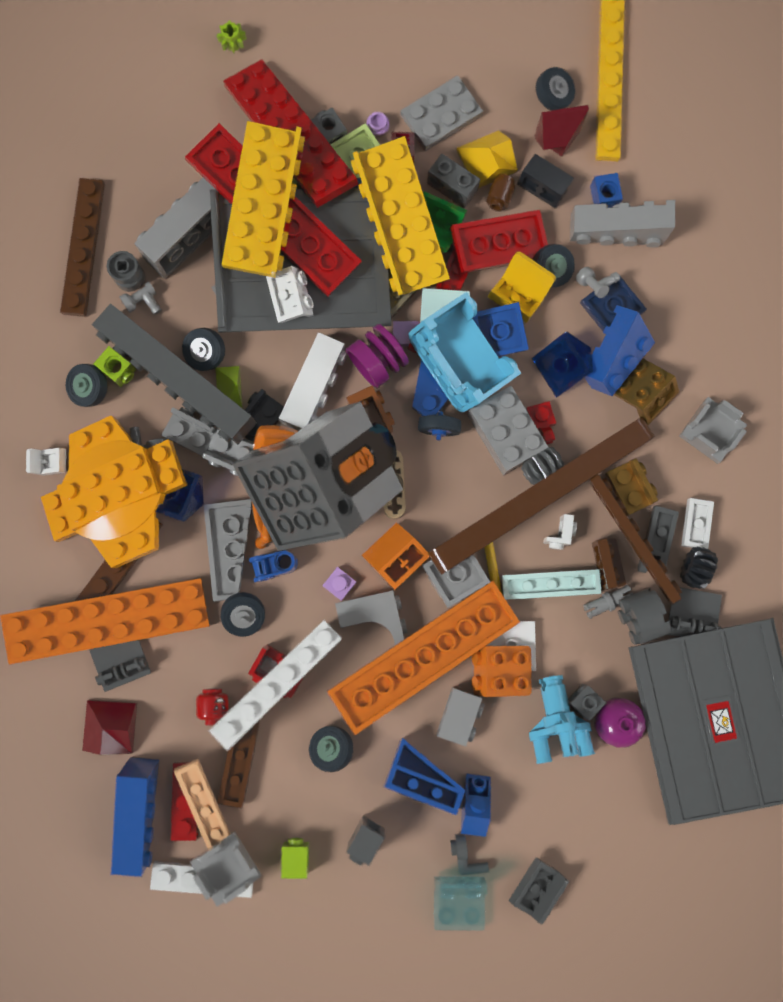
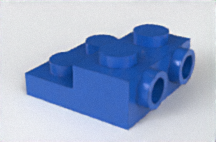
(503, 329)

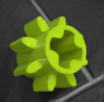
(231, 36)

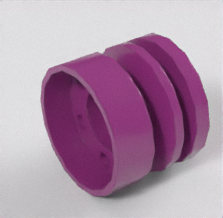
(381, 353)

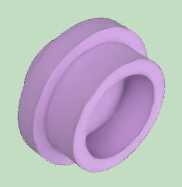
(378, 123)

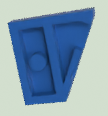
(428, 394)

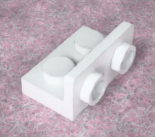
(290, 294)

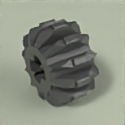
(542, 465)

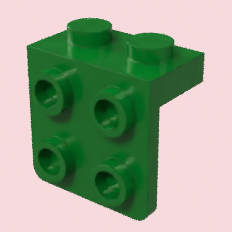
(443, 217)

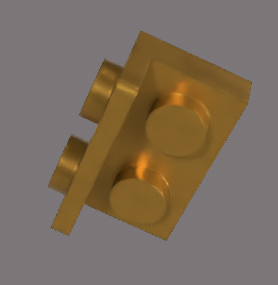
(632, 486)

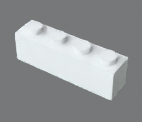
(313, 382)

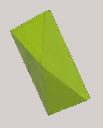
(229, 383)

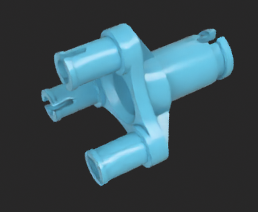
(560, 722)

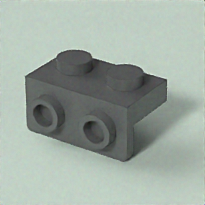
(539, 890)

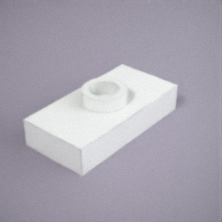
(697, 523)

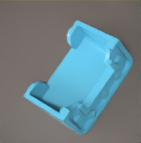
(461, 355)

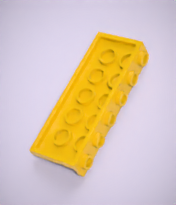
(262, 199)
(400, 216)

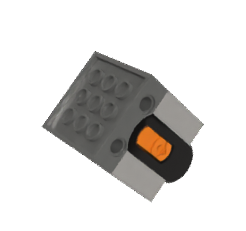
(322, 478)

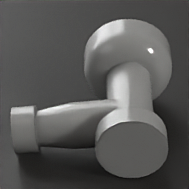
(586, 277)
(145, 293)

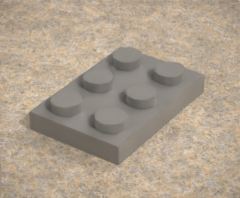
(441, 113)

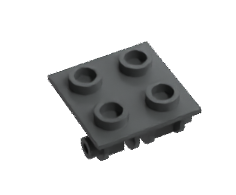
(694, 613)
(119, 664)

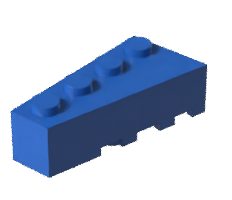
(134, 816)

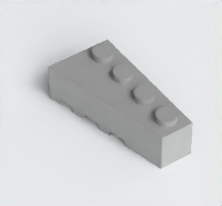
(623, 224)

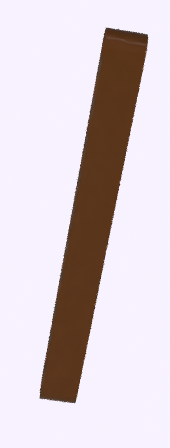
(540, 496)

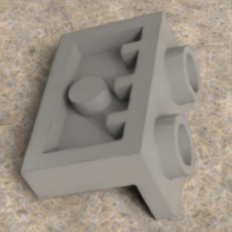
(188, 431)
(225, 454)

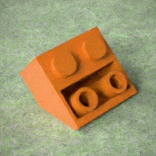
(396, 556)

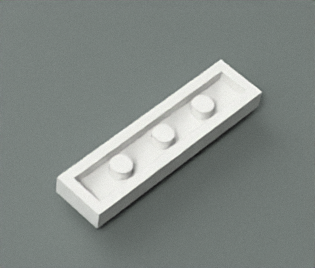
(179, 878)

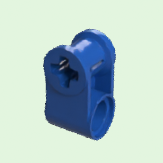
(268, 565)

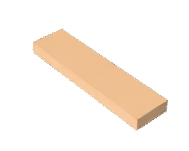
(202, 802)

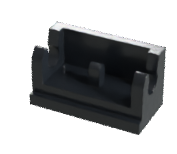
(545, 180)

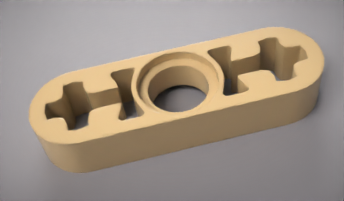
(400, 501)

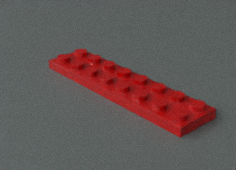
(268, 102)
(309, 242)

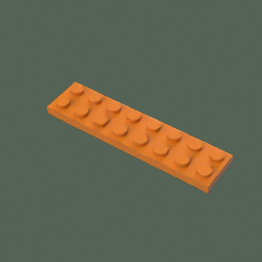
(104, 621)
(422, 657)

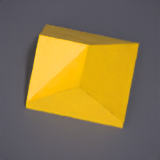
(488, 157)

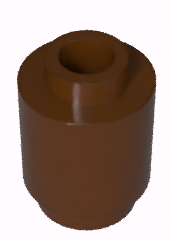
(501, 192)

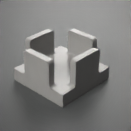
(715, 429)
(457, 581)
(225, 870)

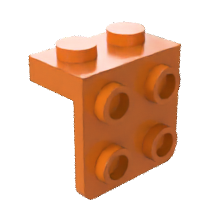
(502, 671)

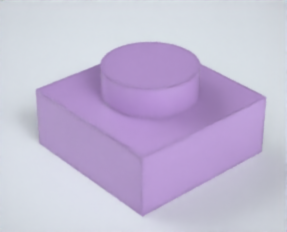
(339, 583)

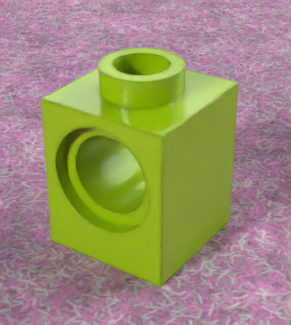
(108, 360)
(295, 859)

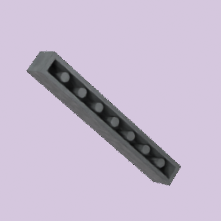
(175, 374)

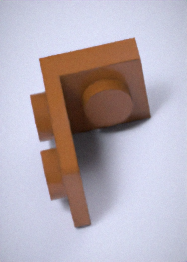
(368, 395)

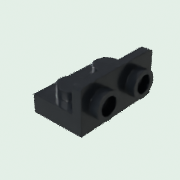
(263, 410)

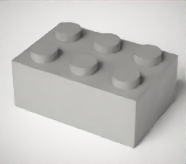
(507, 430)

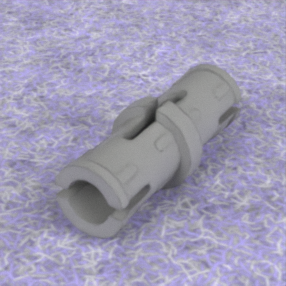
(606, 602)

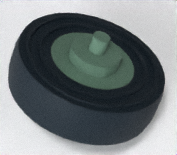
(558, 261)
(86, 385)
(331, 749)

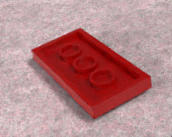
(497, 239)

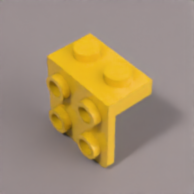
(523, 283)

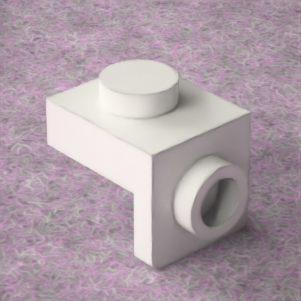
(46, 461)
(567, 529)

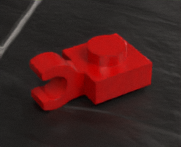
(544, 419)

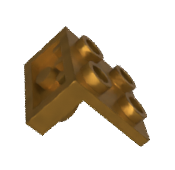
(648, 389)

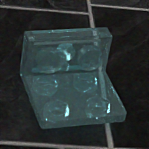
(459, 903)

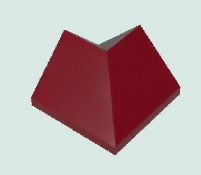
(560, 128)
(109, 727)

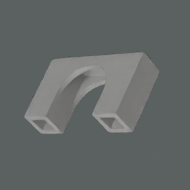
(374, 608)

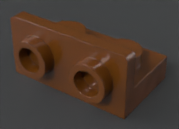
(609, 563)

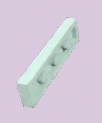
(551, 584)

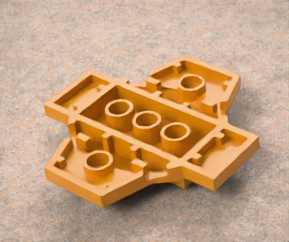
(113, 491)

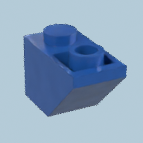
(476, 805)

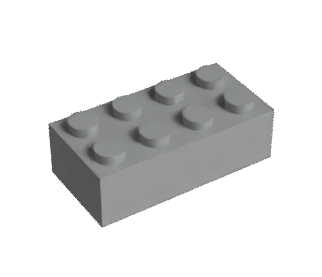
(178, 230)

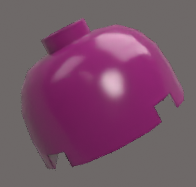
(620, 723)

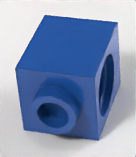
(609, 184)

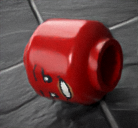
(212, 706)

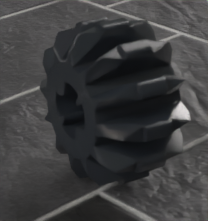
(699, 567)

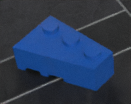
(620, 351)
(421, 780)

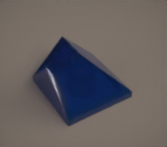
(564, 362)
(184, 501)

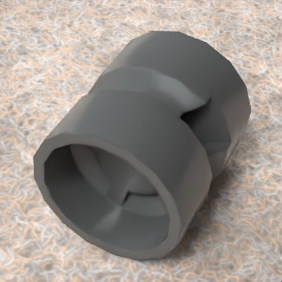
(125, 271)

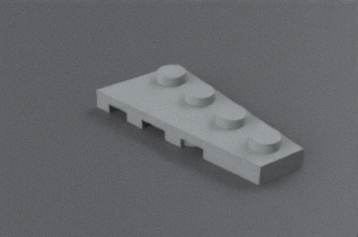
(227, 541)

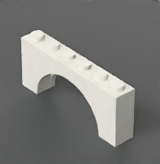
(275, 685)

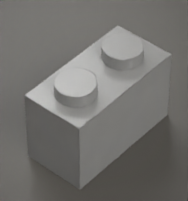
(460, 717)

